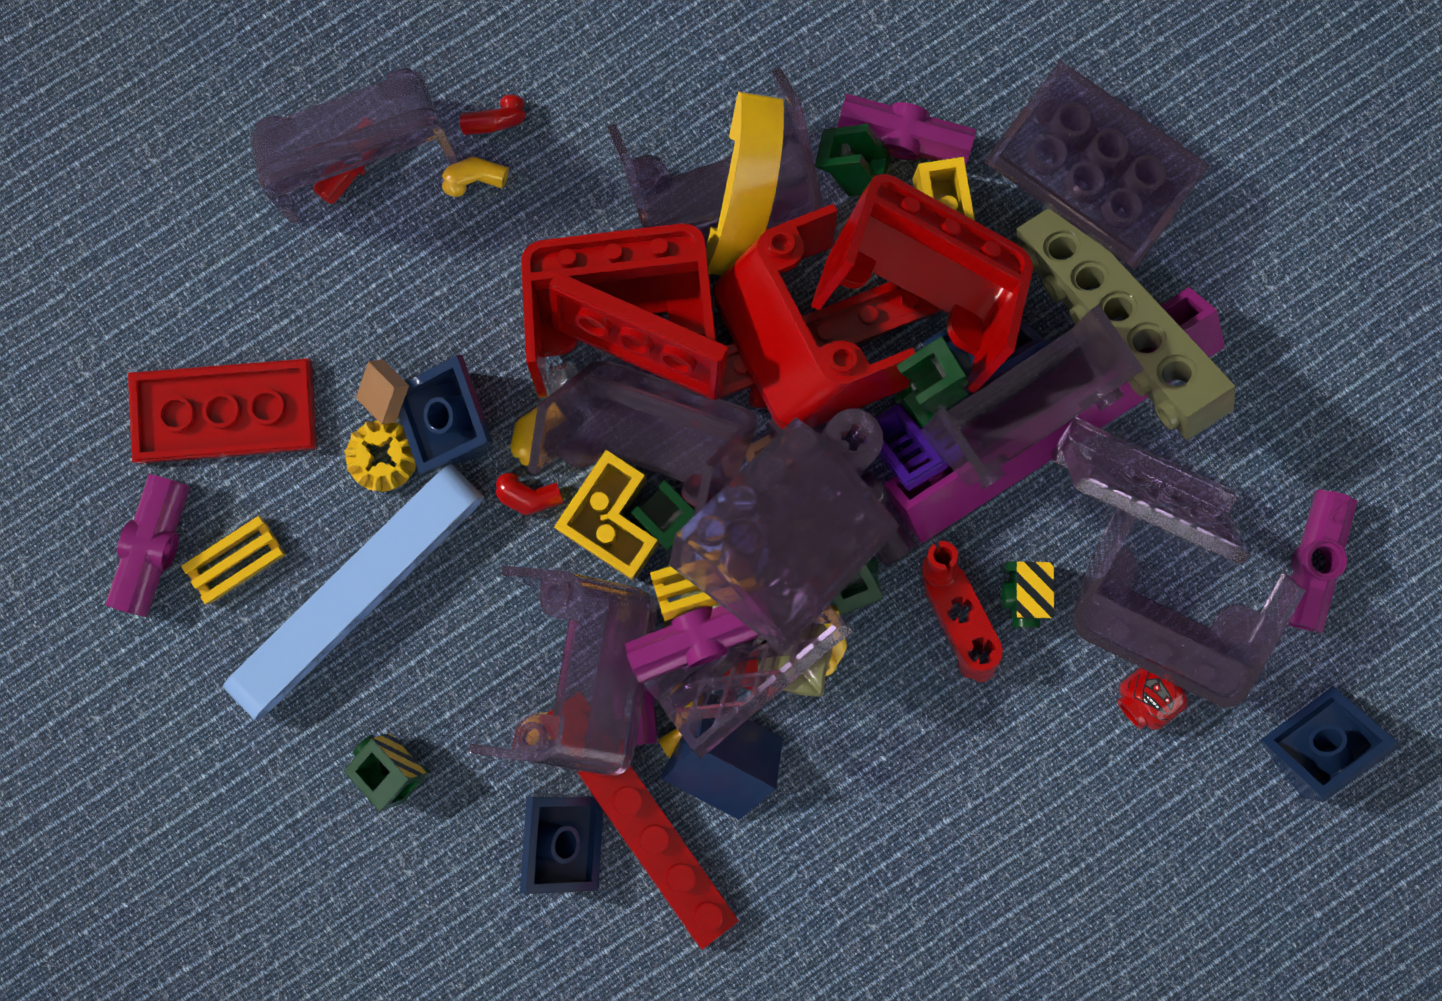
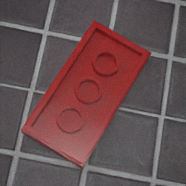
(638, 336)
(222, 411)

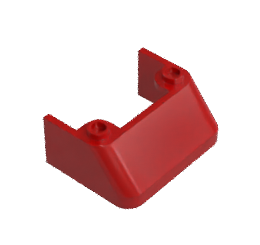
(939, 259)
(643, 266)
(776, 342)

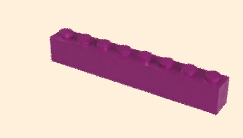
(948, 498)

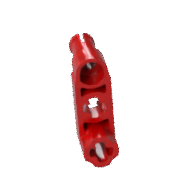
(951, 586)

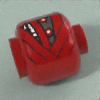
(1150, 700)

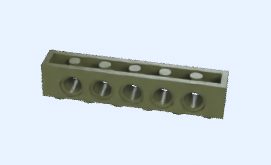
(1187, 407)

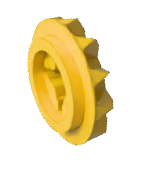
(382, 476)

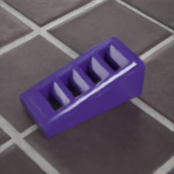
(898, 421)

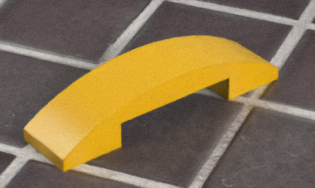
(751, 179)

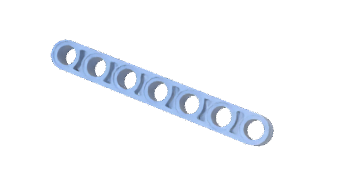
(353, 592)

